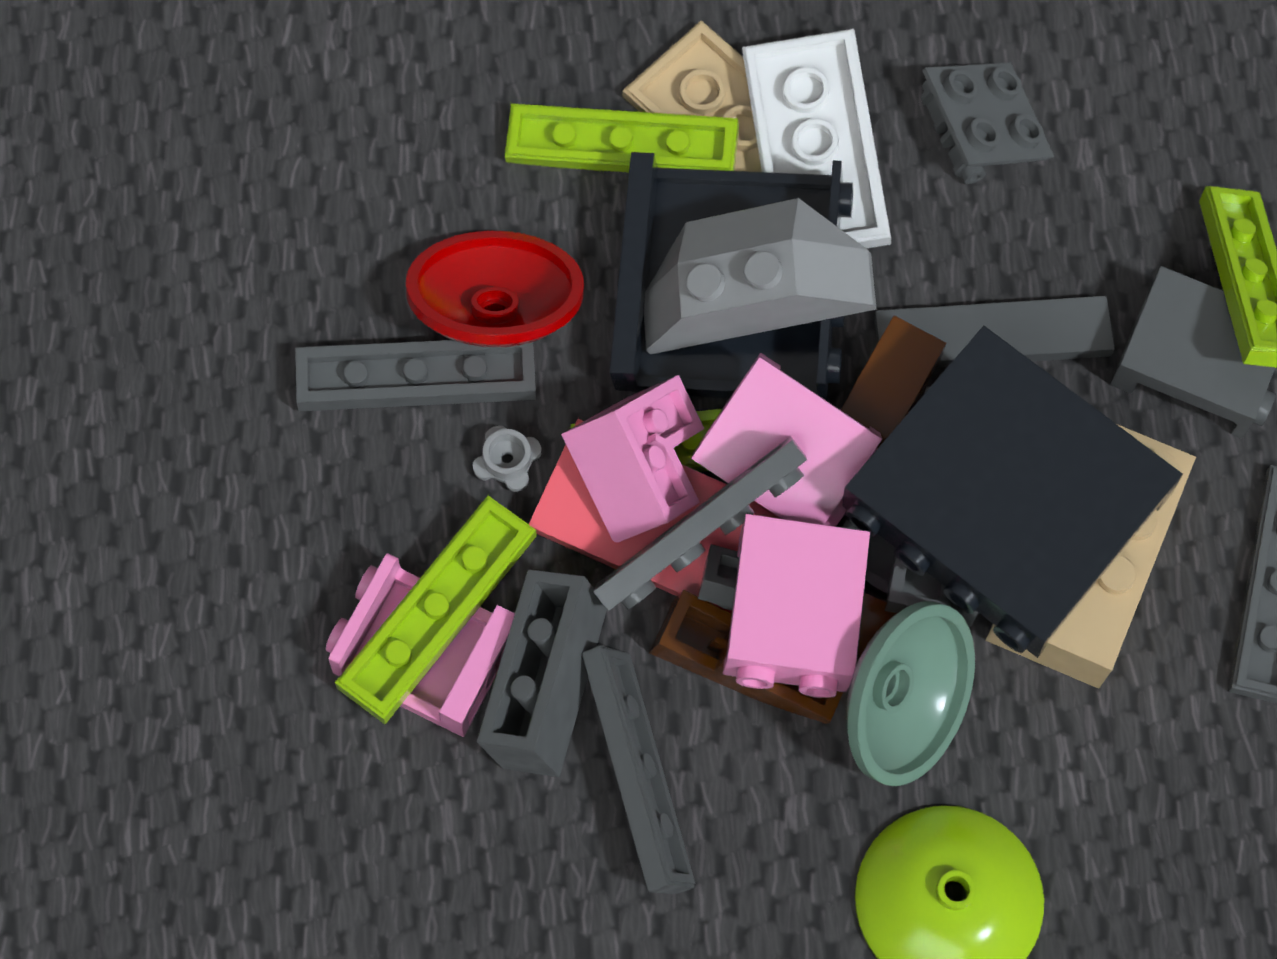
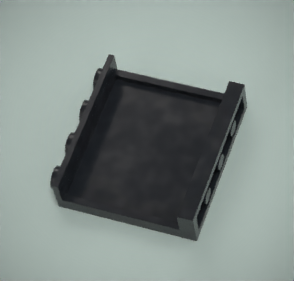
(655, 213)
(1008, 491)

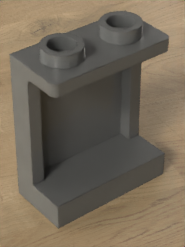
(1191, 352)

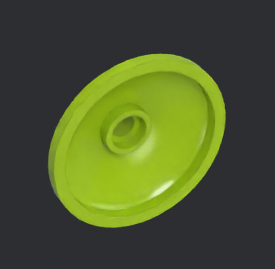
(904, 898)

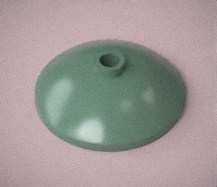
(910, 692)

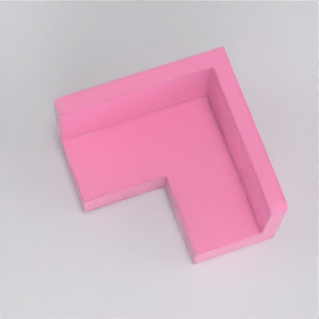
(632, 460)

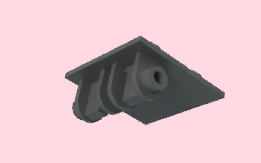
(983, 117)

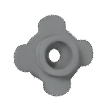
(507, 441)

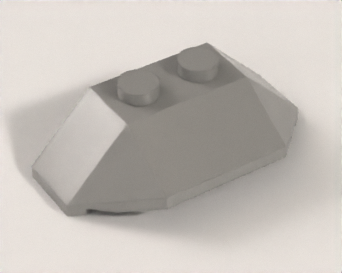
(755, 276)

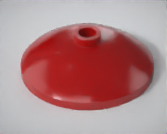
(494, 288)

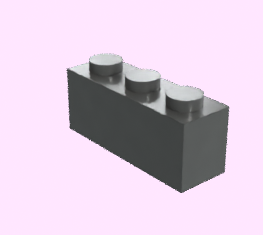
(542, 673)

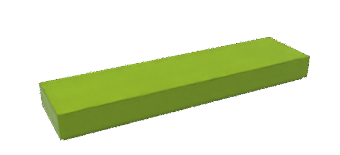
(607, 137)
(1246, 268)
(435, 609)

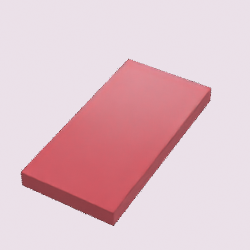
(572, 520)

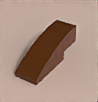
(894, 377)
(697, 640)

